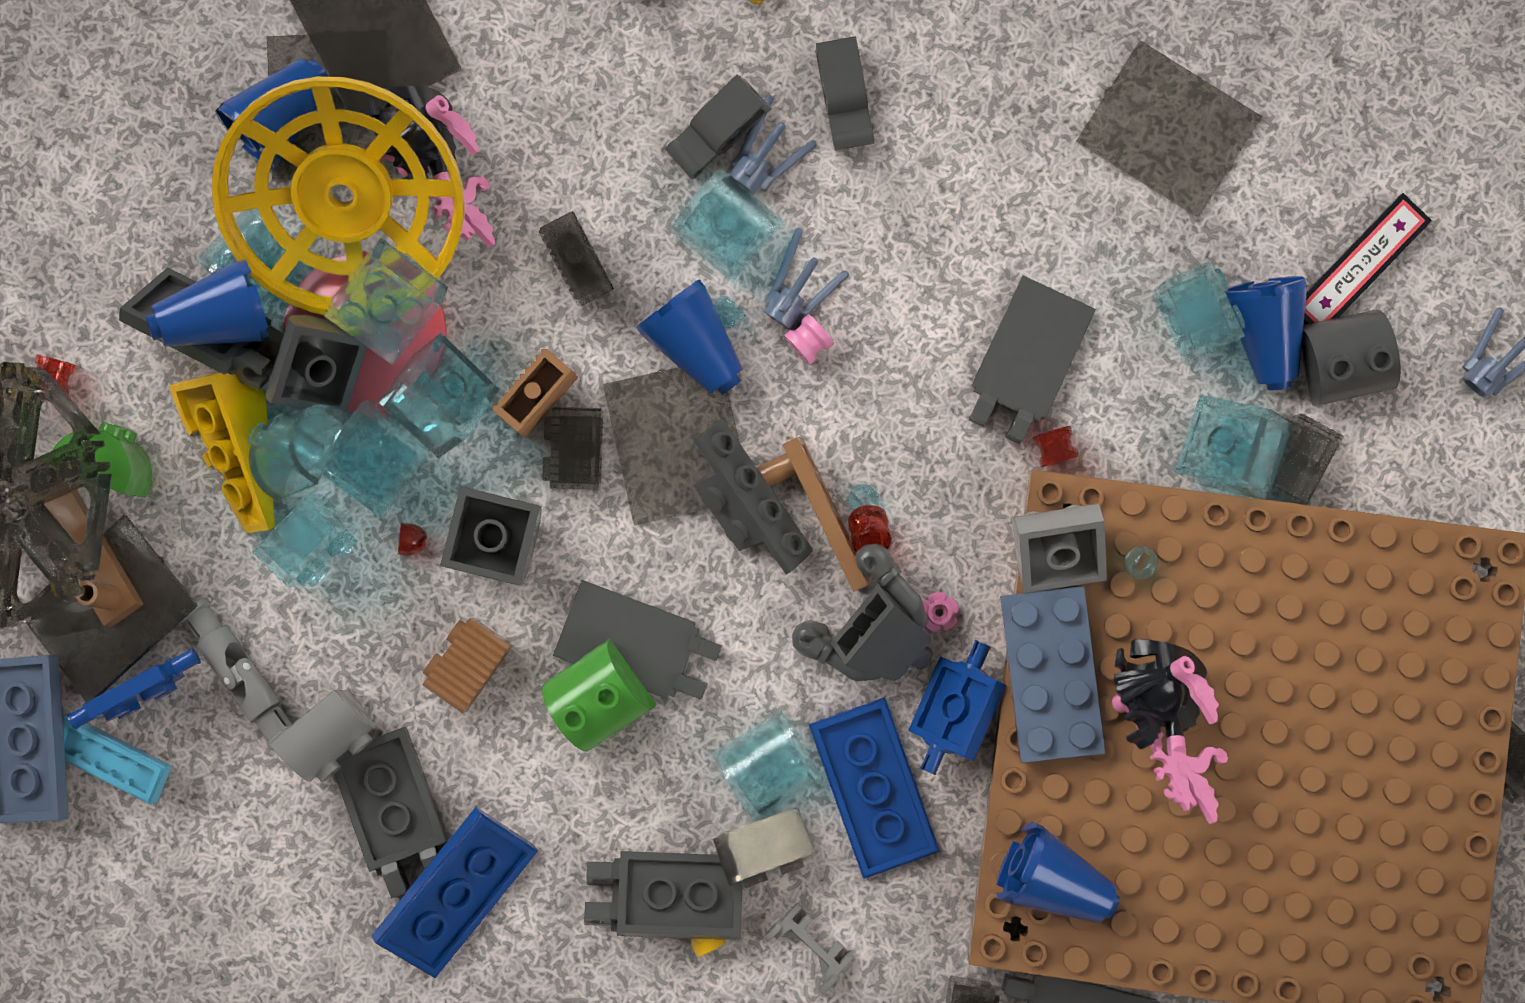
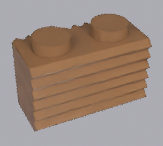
(535, 393)
(466, 664)

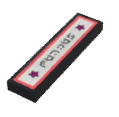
(1364, 260)

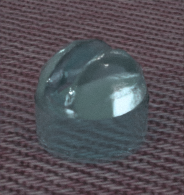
(729, 311)
(868, 490)
(1133, 556)

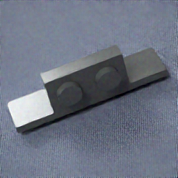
(745, 501)

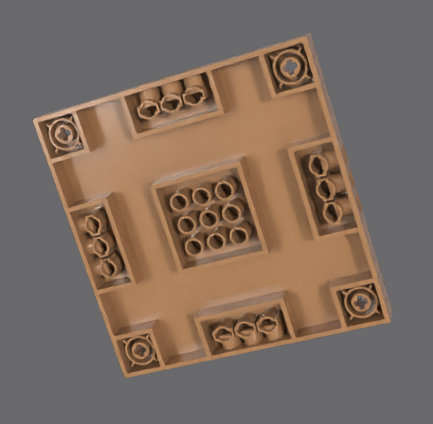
(1360, 741)

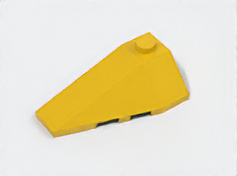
(224, 416)

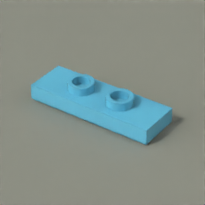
(115, 761)

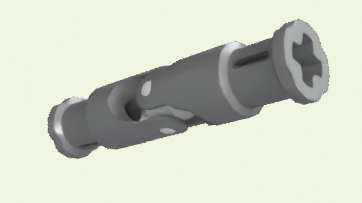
(243, 679)

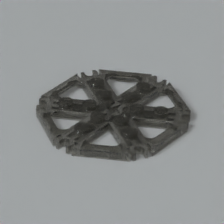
(33, 482)

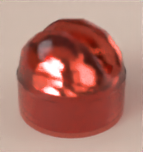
(411, 539)

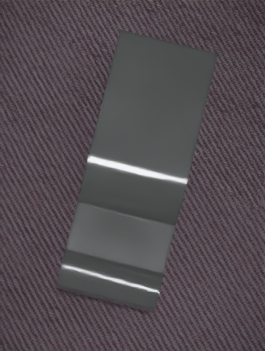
(844, 93)
(718, 126)

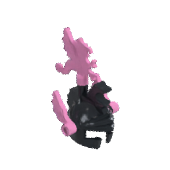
(440, 114)
(1170, 696)

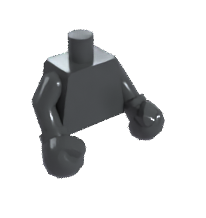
(881, 635)

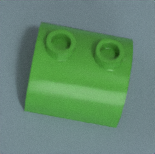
(127, 459)
(596, 697)

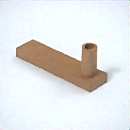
(799, 462)
(111, 590)

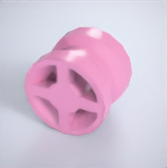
(808, 339)

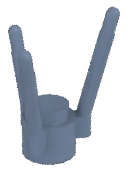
(752, 170)
(786, 306)
(1487, 375)

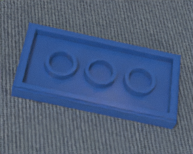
(874, 788)
(454, 893)

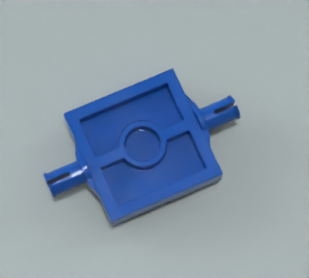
(125, 698)
(956, 708)

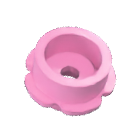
(949, 607)

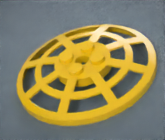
(312, 186)

